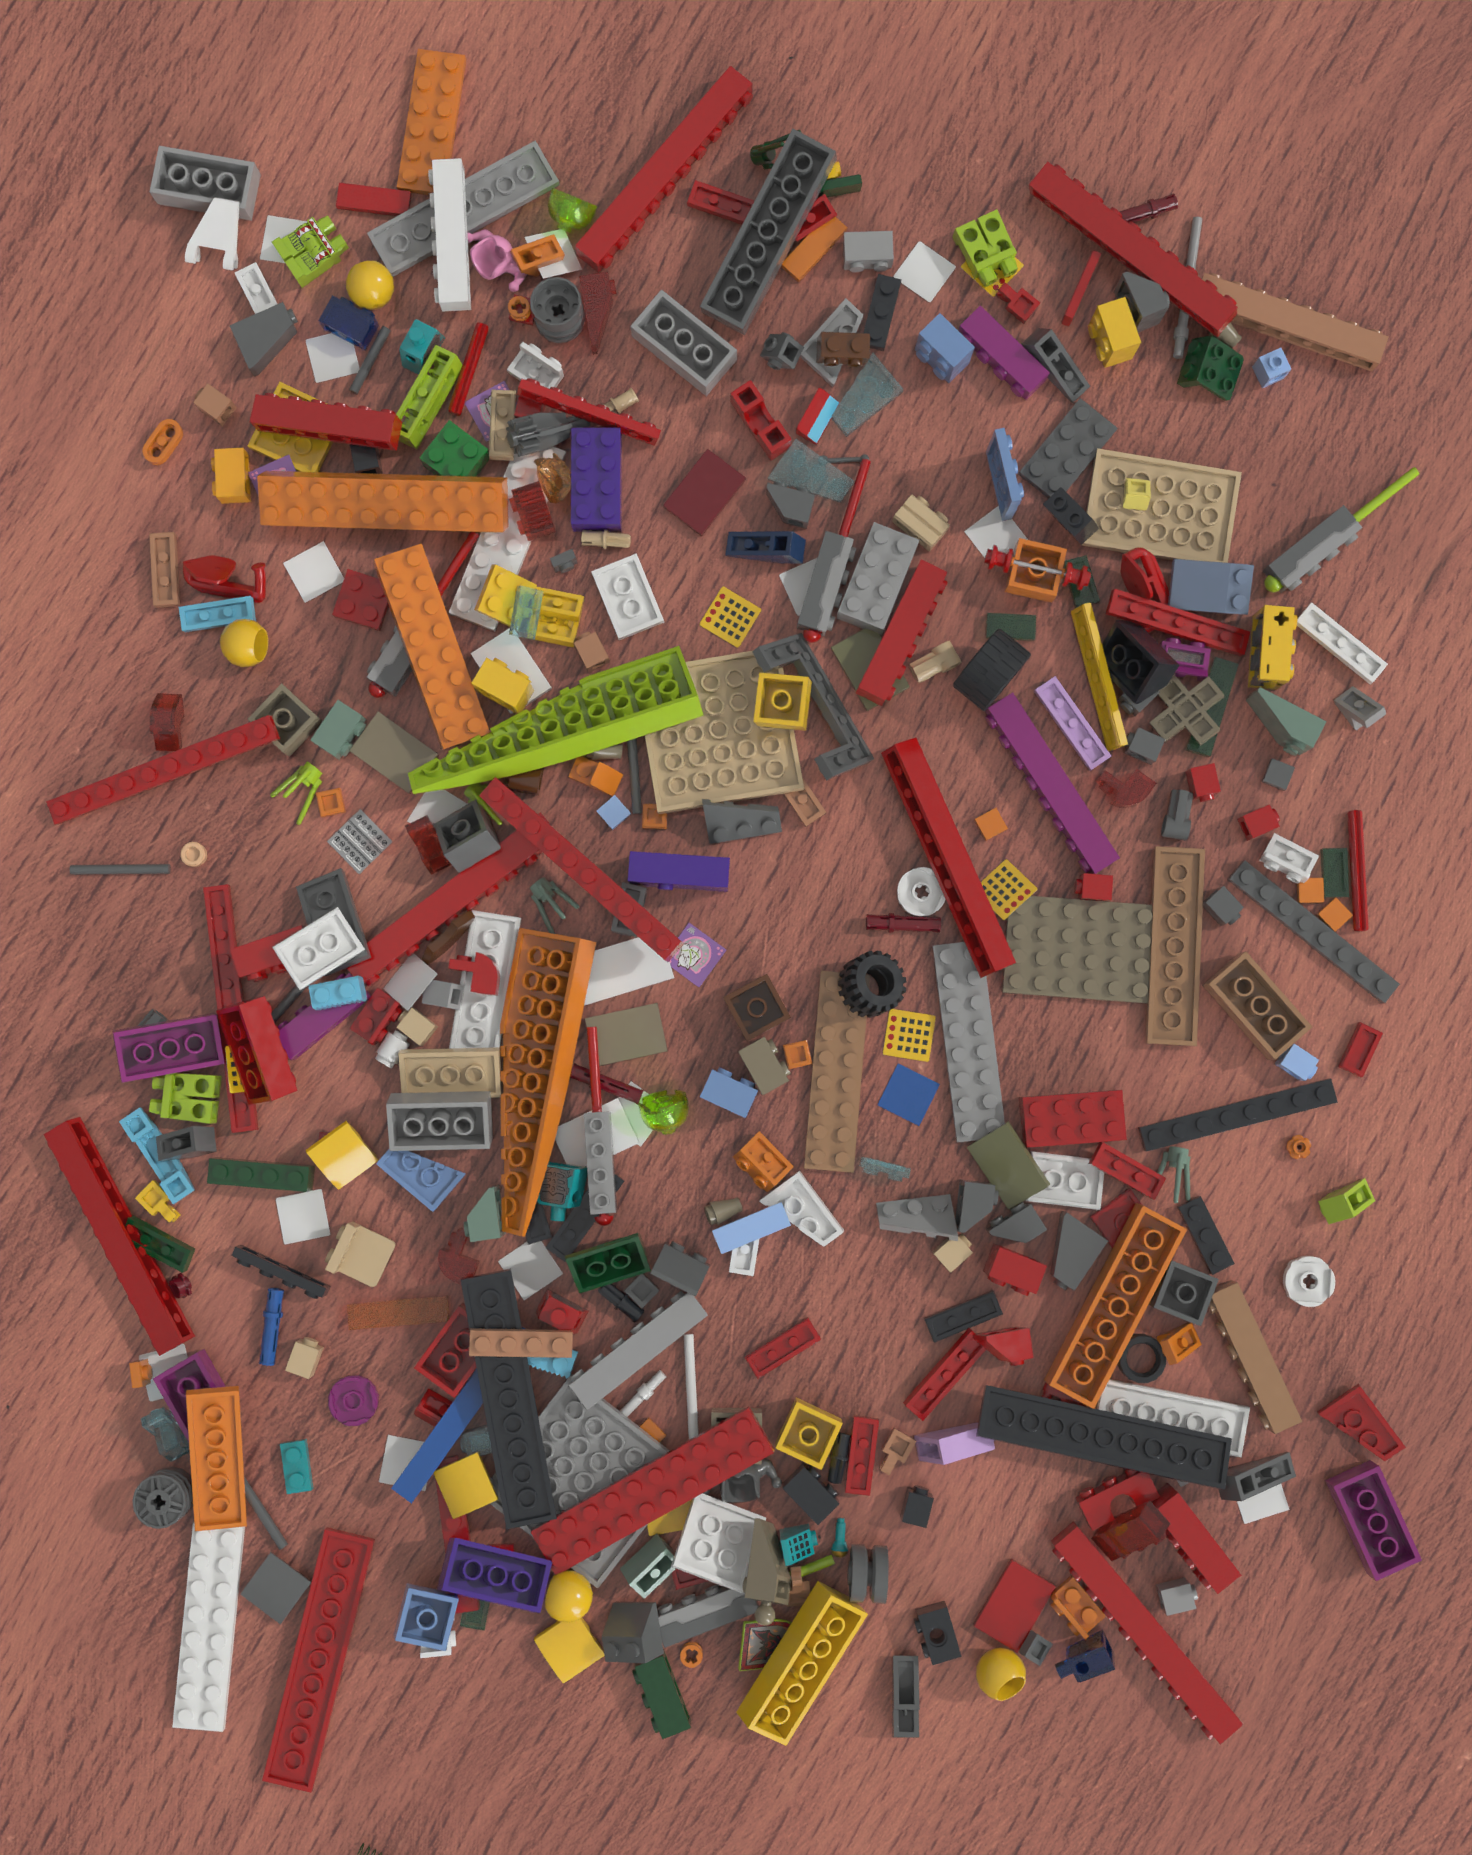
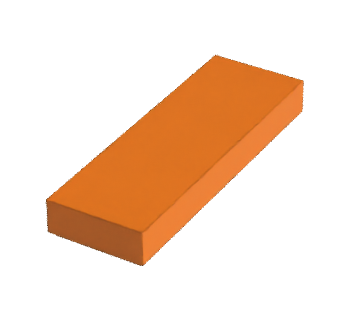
(813, 248)

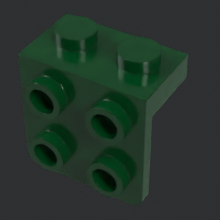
(1211, 366)

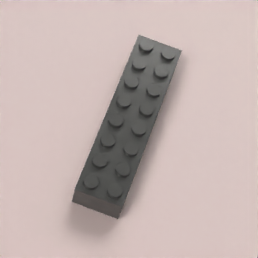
(768, 231)

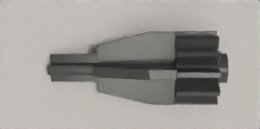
(540, 431)

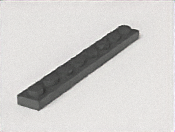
(1313, 932)

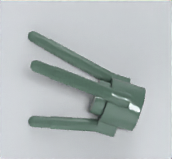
(543, 891)
(1178, 1159)

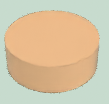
(193, 854)

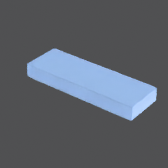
(751, 1227)

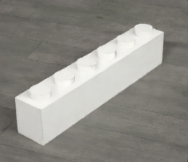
(451, 235)

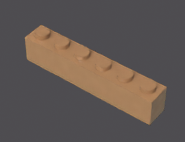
(1253, 1358)

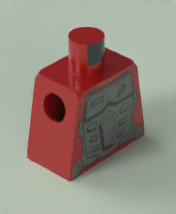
(561, 1312)

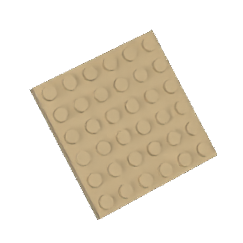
(724, 750)

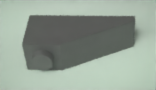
(1052, 355)
(1257, 1476)

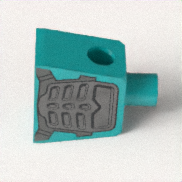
(419, 345)
(562, 1188)

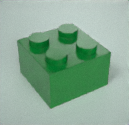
(454, 453)

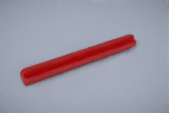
(1357, 870)

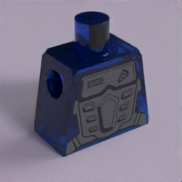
(1088, 1658)

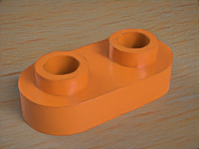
(160, 441)

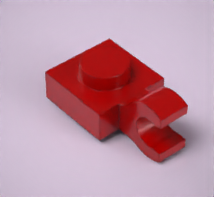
(1020, 304)

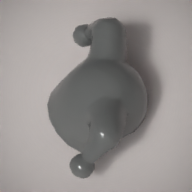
(746, 1484)

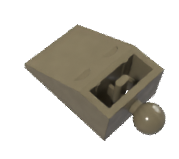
(767, 1575)

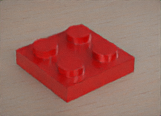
(361, 600)

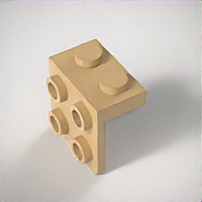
(360, 1254)

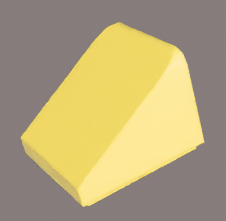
(1136, 494)

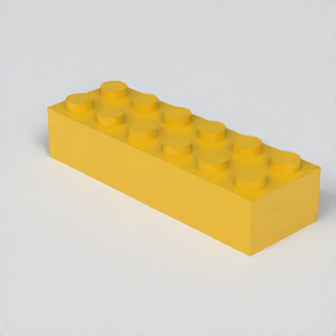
(801, 1663)

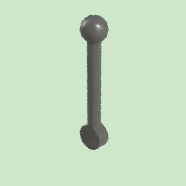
(846, 459)

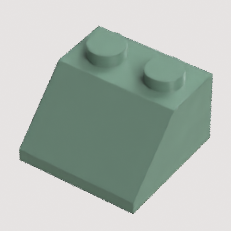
(485, 1218)

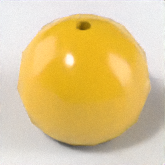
(370, 285)
(244, 643)
(568, 1596)
(1000, 1674)

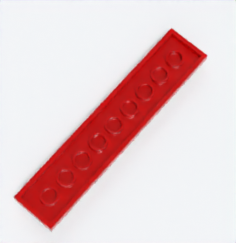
(653, 1490)
(318, 1660)

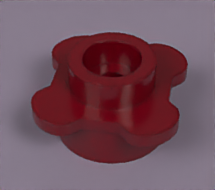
(180, 1286)

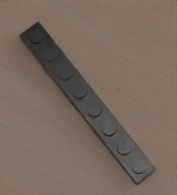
(1237, 1114)

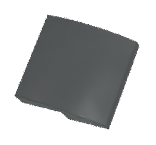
(275, 1588)

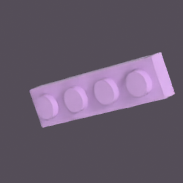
(1072, 723)

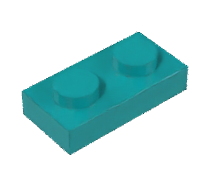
(296, 1466)

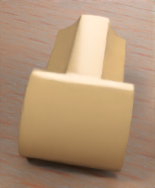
(939, 660)

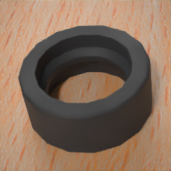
(1158, 1367)

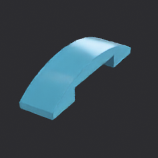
(171, 1172)

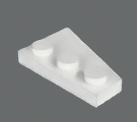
(805, 1209)

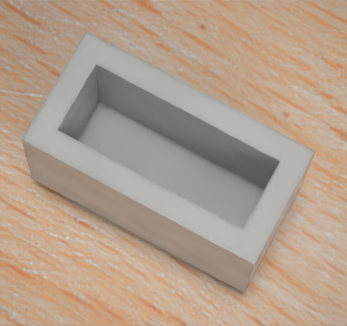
(868, 250)

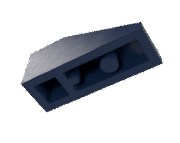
(767, 546)

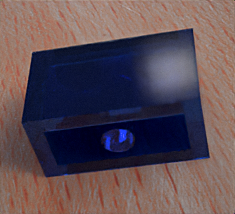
(349, 322)

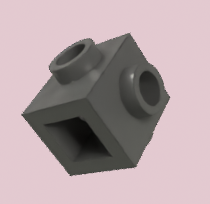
(781, 351)

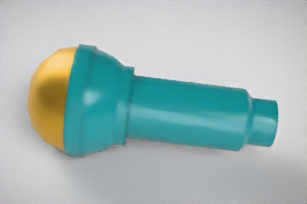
(839, 1547)

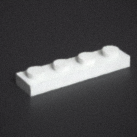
(1341, 643)

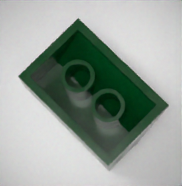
(608, 1263)

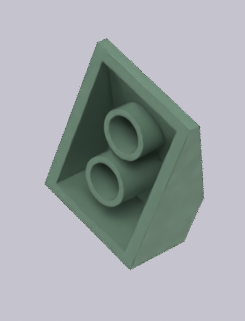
(1286, 722)

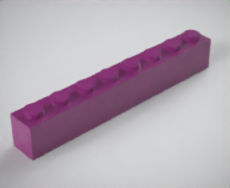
(1051, 784)

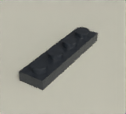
(575, 1226)
(289, 1276)

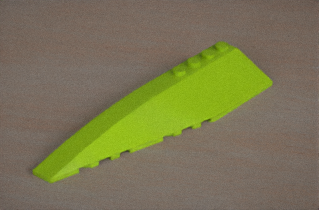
(579, 721)

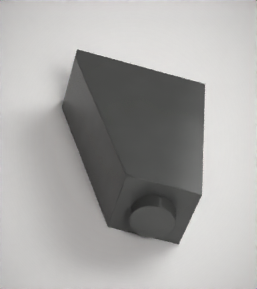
(264, 335)
(1074, 1251)

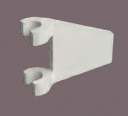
(217, 231)

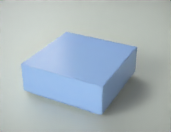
(613, 812)

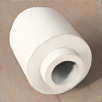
(390, 1048)

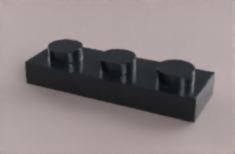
(882, 310)
(1205, 1235)

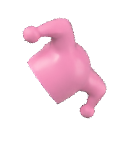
(493, 257)

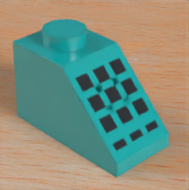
(797, 1543)

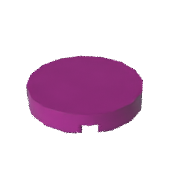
(353, 1400)

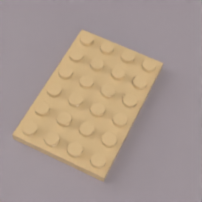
(1187, 511)

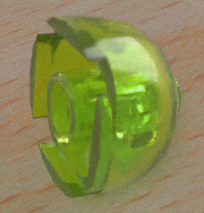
(570, 211)
(663, 1111)

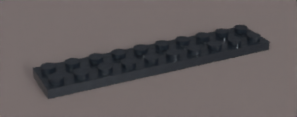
(509, 1405)
(1104, 1437)

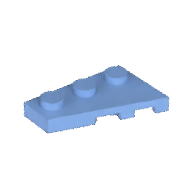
(421, 1177)

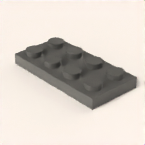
(1068, 449)
(325, 895)

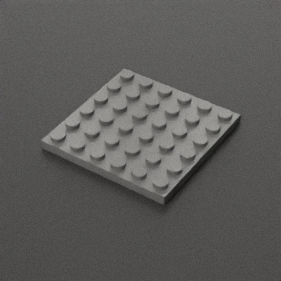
(585, 1455)

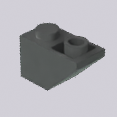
(791, 505)
(1019, 1225)

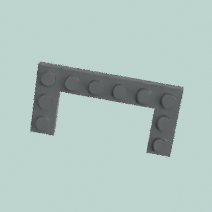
(853, 749)

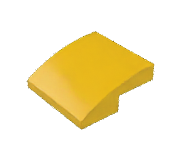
(559, 617)
(342, 1155)
(465, 1485)
(569, 1648)

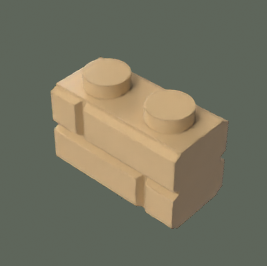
(921, 522)

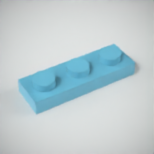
(216, 613)

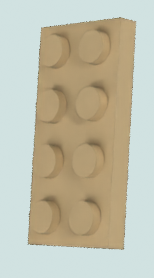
(450, 1070)

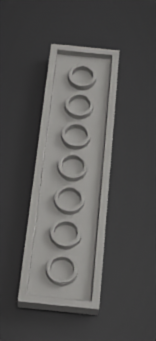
(488, 197)
(968, 1043)

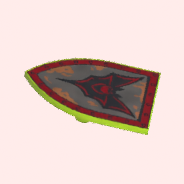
(760, 1642)

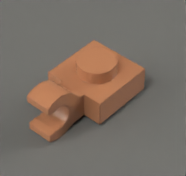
(897, 1448)
(799, 1589)

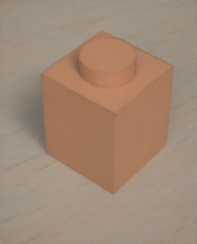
(214, 404)
(591, 651)

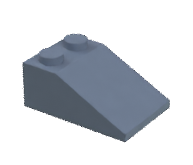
(1210, 586)

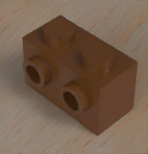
(843, 348)

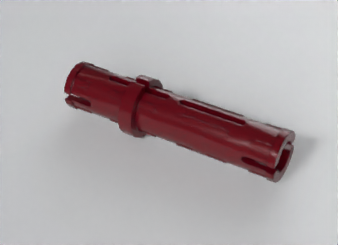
(1150, 209)
(903, 923)
(622, 1090)

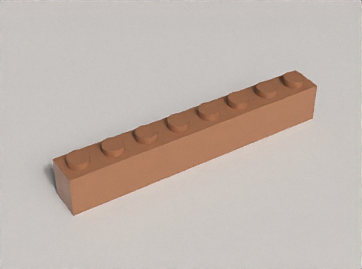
(1303, 325)

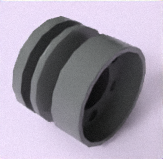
(554, 298)
(174, 1487)

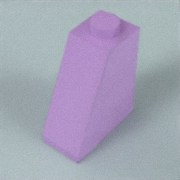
(951, 1444)

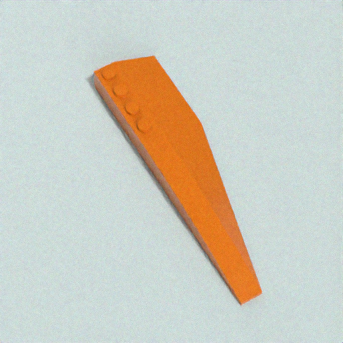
(538, 1053)

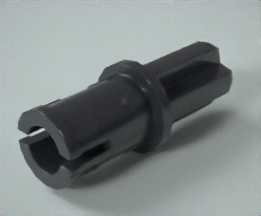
(621, 1302)
(838, 1458)

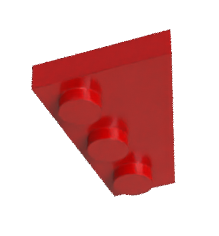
(1361, 1420)

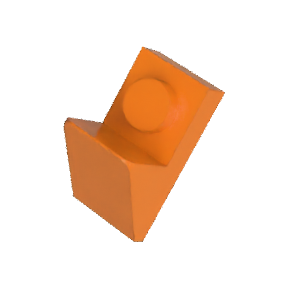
(537, 255)
(596, 775)
(1179, 1342)

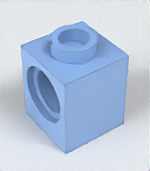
(1271, 367)
(1298, 1063)

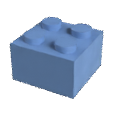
(943, 348)
(729, 1092)
(426, 1617)

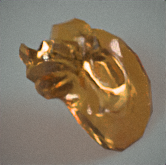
(553, 477)

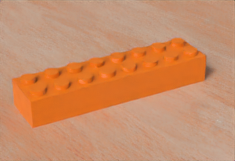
(431, 646)
(1115, 1305)

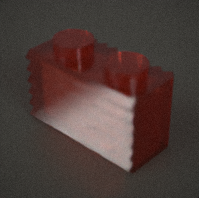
(532, 510)

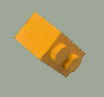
(231, 475)

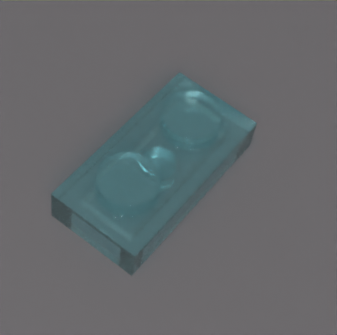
(526, 612)
(894, 1171)

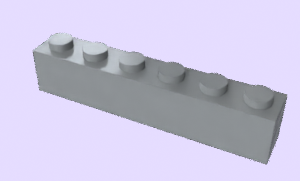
(636, 1351)

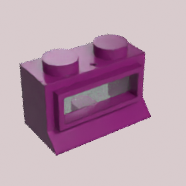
(1192, 658)

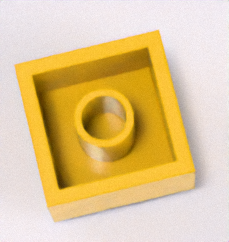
(1114, 332)
(503, 686)
(782, 701)
(808, 1433)

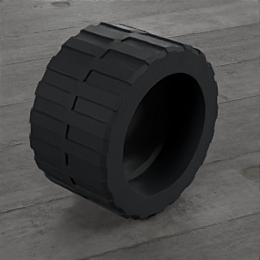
(991, 669)

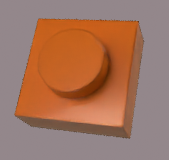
(141, 1373)

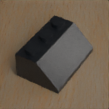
(1137, 661)

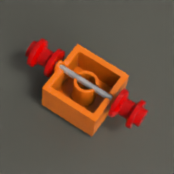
(1036, 569)

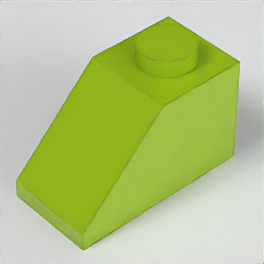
(1346, 1201)

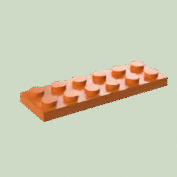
(430, 117)
(216, 1458)

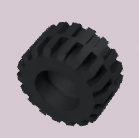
(885, 973)

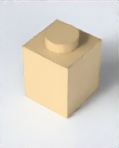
(416, 1026)
(952, 1252)
(304, 1357)

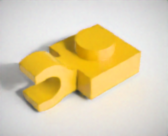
(155, 1200)

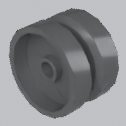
(868, 1573)

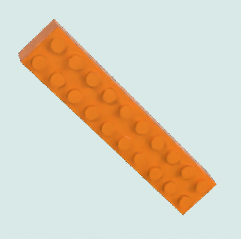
(383, 501)

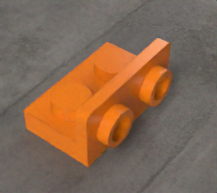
(762, 1162)
(1077, 1606)

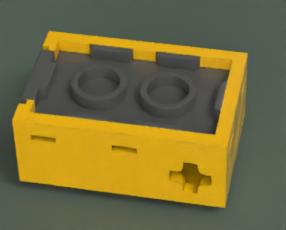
(1272, 647)

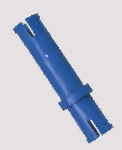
(271, 1326)

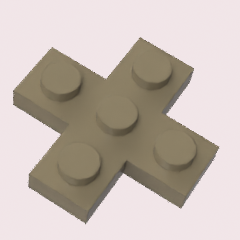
(1188, 710)

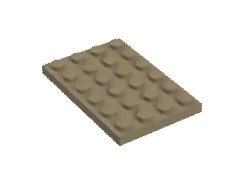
(1079, 949)

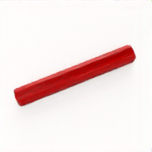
(468, 369)

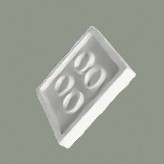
(716, 1542)

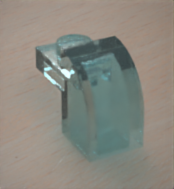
(168, 1434)

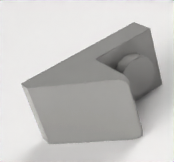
(1359, 708)

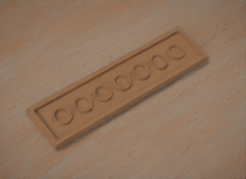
(1175, 946)
(835, 1080)

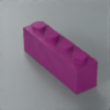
(1003, 353)
(313, 1025)

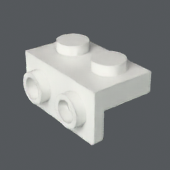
(533, 365)
(1289, 859)

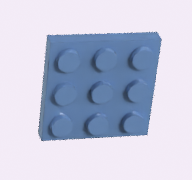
(1003, 474)

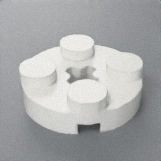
(908, 897)
(1298, 1270)

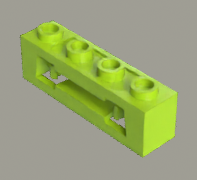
(428, 395)

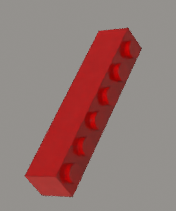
(326, 421)
(901, 633)

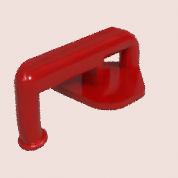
(211, 574)
(1138, 582)

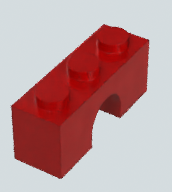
(752, 410)
(1096, 1502)

